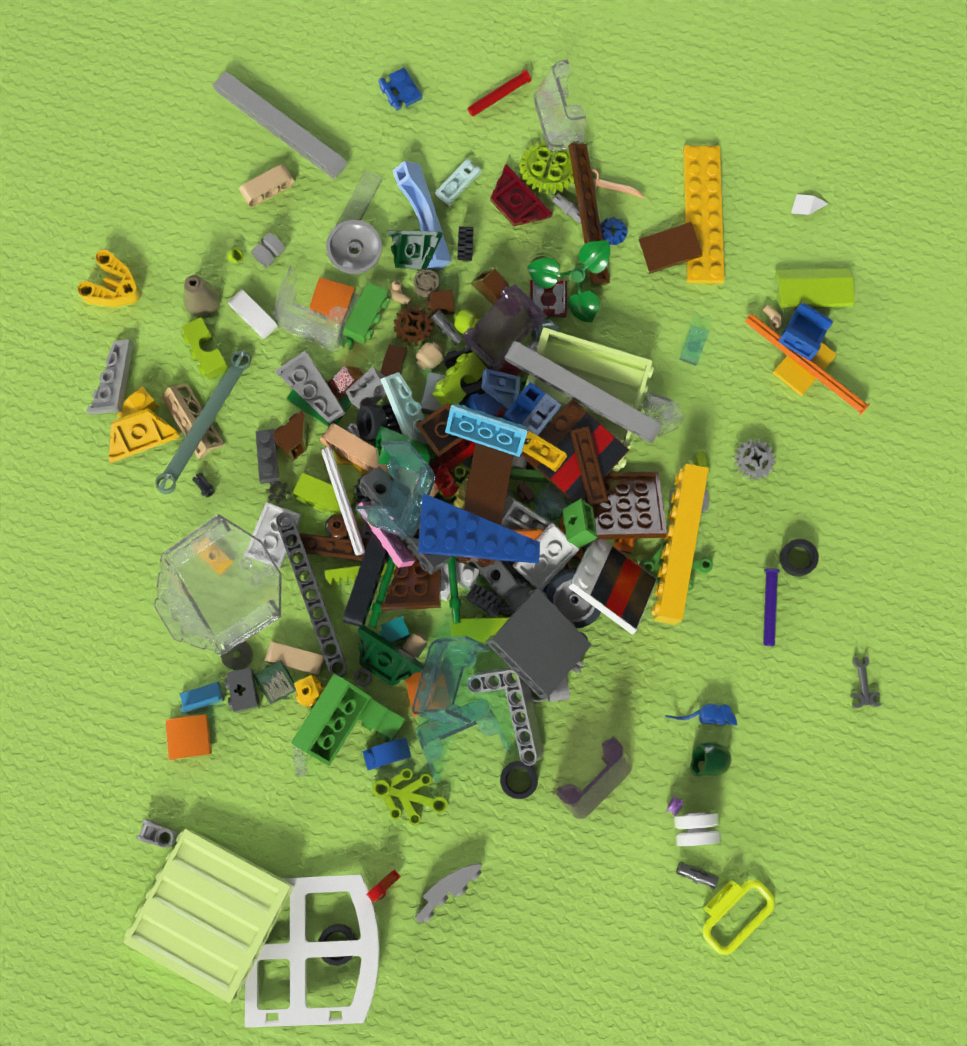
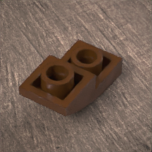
(393, 360)

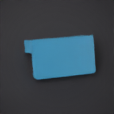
(201, 697)

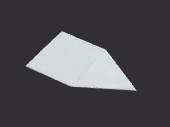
(807, 204)

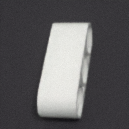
(252, 314)

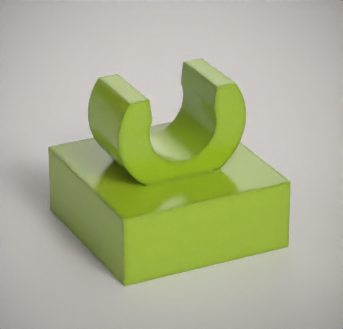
(701, 460)

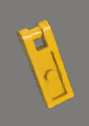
(544, 451)

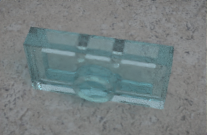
(693, 345)

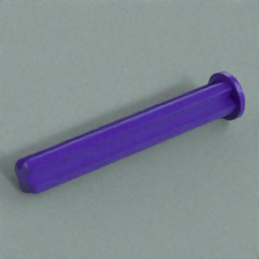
(770, 606)

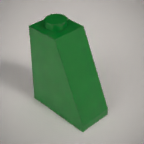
(388, 435)

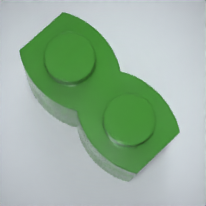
(382, 720)

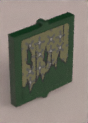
(275, 682)

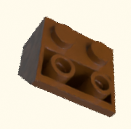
(293, 436)

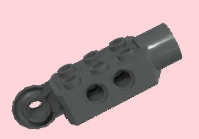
(506, 582)

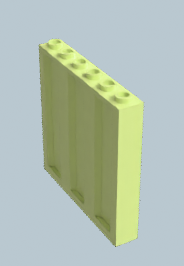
(606, 368)
(208, 915)

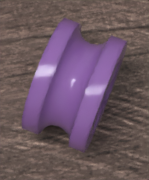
(674, 805)

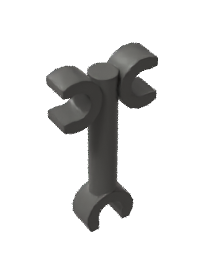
(864, 698)

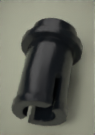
(206, 488)

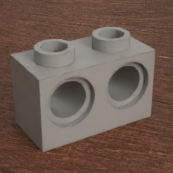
(367, 389)

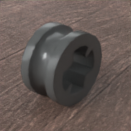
(360, 683)

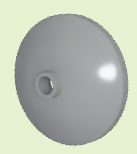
(351, 236)

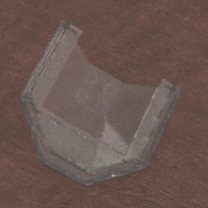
(218, 587)

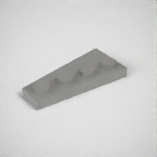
(113, 380)

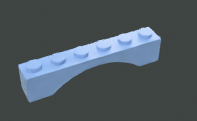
(413, 185)

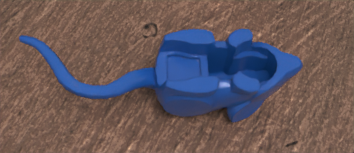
(712, 714)

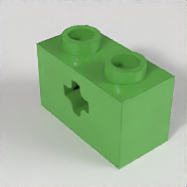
(579, 523)

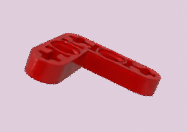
(449, 460)

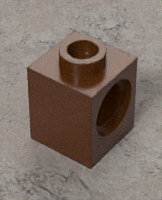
(441, 300)

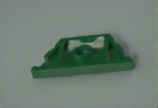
(414, 248)
(385, 658)

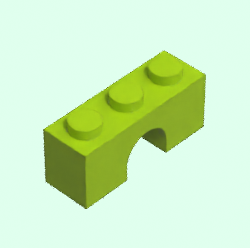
(197, 335)
(468, 368)

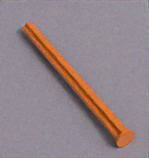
(809, 366)

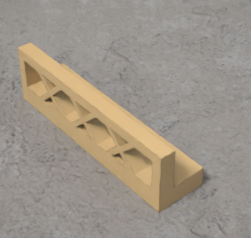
(185, 417)

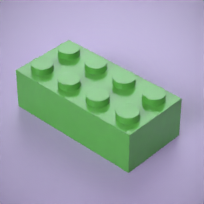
(331, 720)

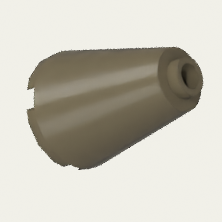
(200, 297)

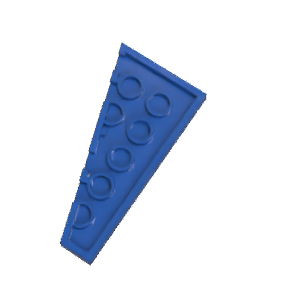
(462, 534)

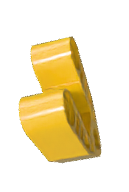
(104, 296)

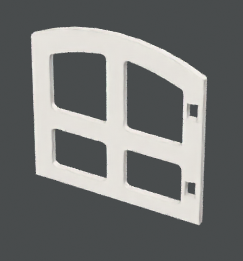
(299, 950)

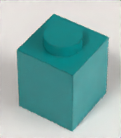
(394, 630)

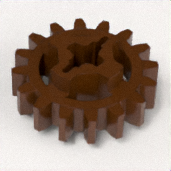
(414, 317)

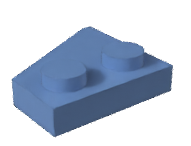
(501, 386)

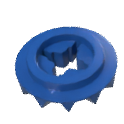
(619, 235)

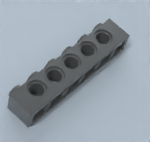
(379, 480)

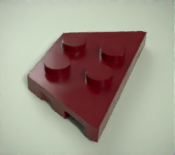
(517, 200)

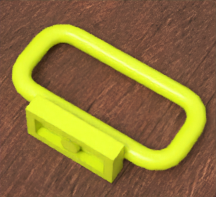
(724, 901)

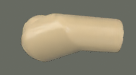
(397, 294)
(775, 317)

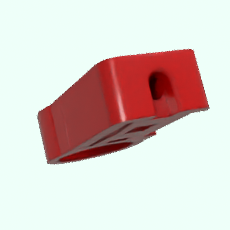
(382, 886)

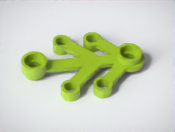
(406, 795)

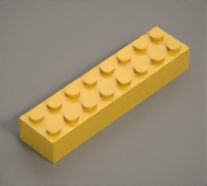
(680, 544)

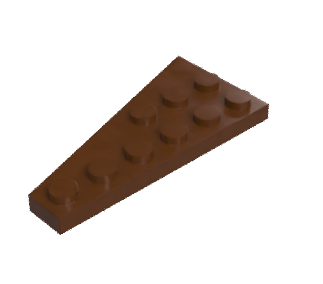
(413, 588)

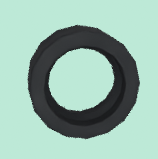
(369, 421)
(809, 547)
(519, 795)
(337, 961)

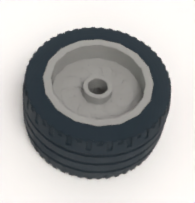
(559, 593)

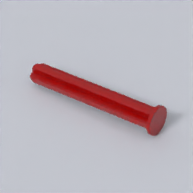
(499, 93)

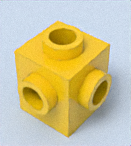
(308, 691)

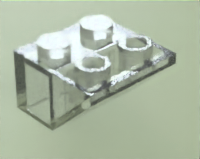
(663, 411)

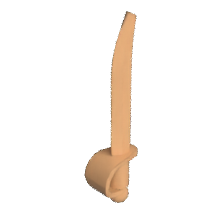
(614, 186)

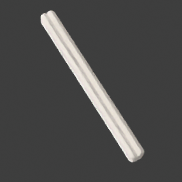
(343, 501)

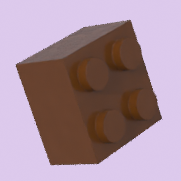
(434, 429)

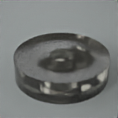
(242, 661)

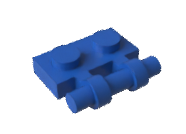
(404, 86)

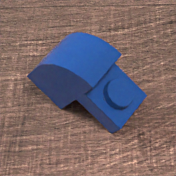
(524, 404)
(386, 753)

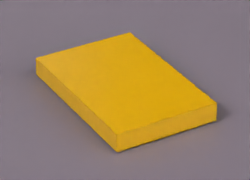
(796, 376)

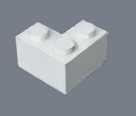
(466, 578)

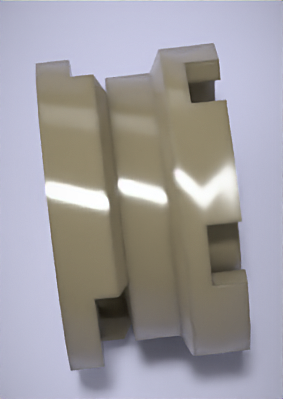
(426, 283)

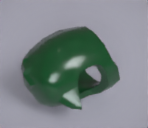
(716, 759)

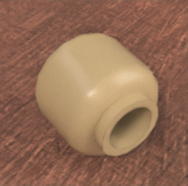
(429, 356)

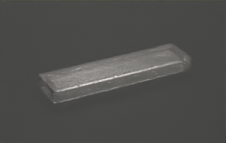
(361, 197)

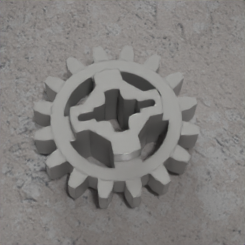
(754, 451)

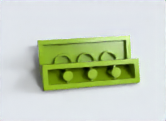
(815, 287)

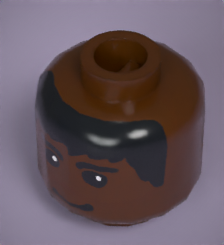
(332, 527)

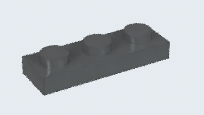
(267, 456)

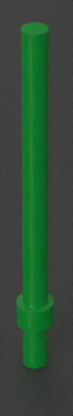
(454, 602)
(376, 607)

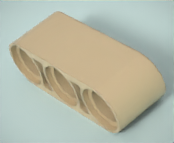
(266, 185)
(294, 658)

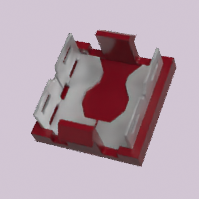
(550, 300)

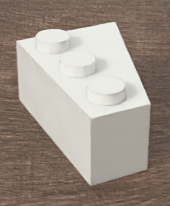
(522, 517)

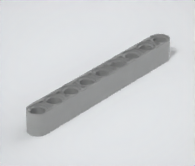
(280, 125)
(583, 392)

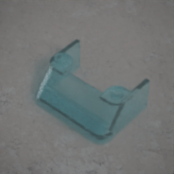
(404, 500)
(442, 678)
(433, 731)

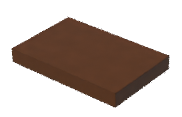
(670, 247)

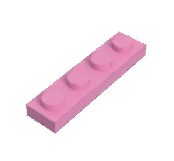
(395, 547)

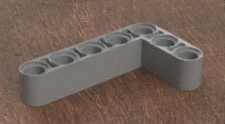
(516, 706)

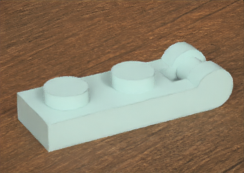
(458, 182)

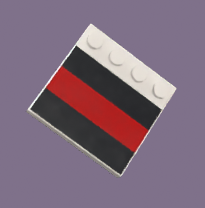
(613, 584)

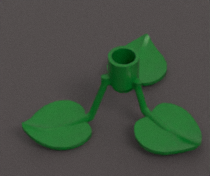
(595, 257)

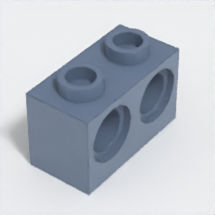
(541, 414)

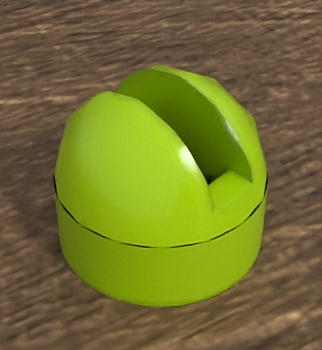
(235, 257)

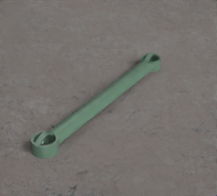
(202, 422)

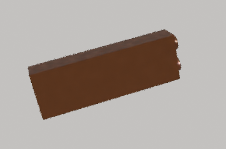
(487, 488)

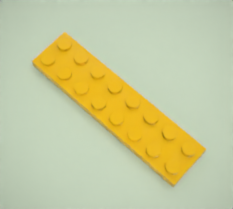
(704, 210)

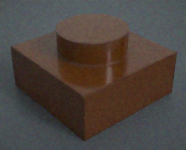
(525, 493)

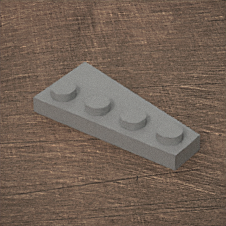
(309, 383)

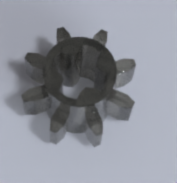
(274, 488)

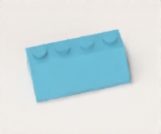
(486, 429)

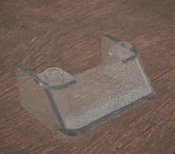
(307, 323)

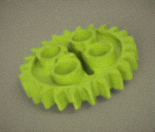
(536, 162)

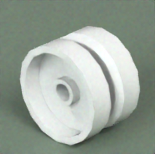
(697, 829)

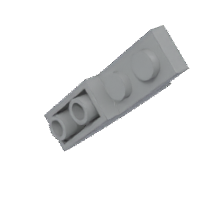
(453, 883)

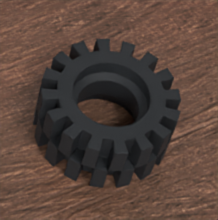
(465, 243)
(485, 600)

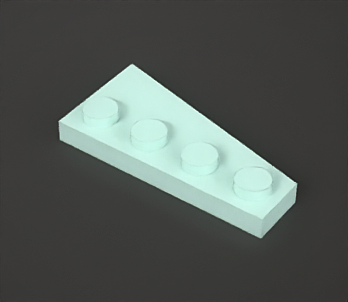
(405, 408)

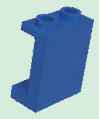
(805, 331)

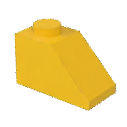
(136, 402)

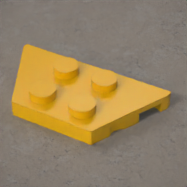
(138, 433)

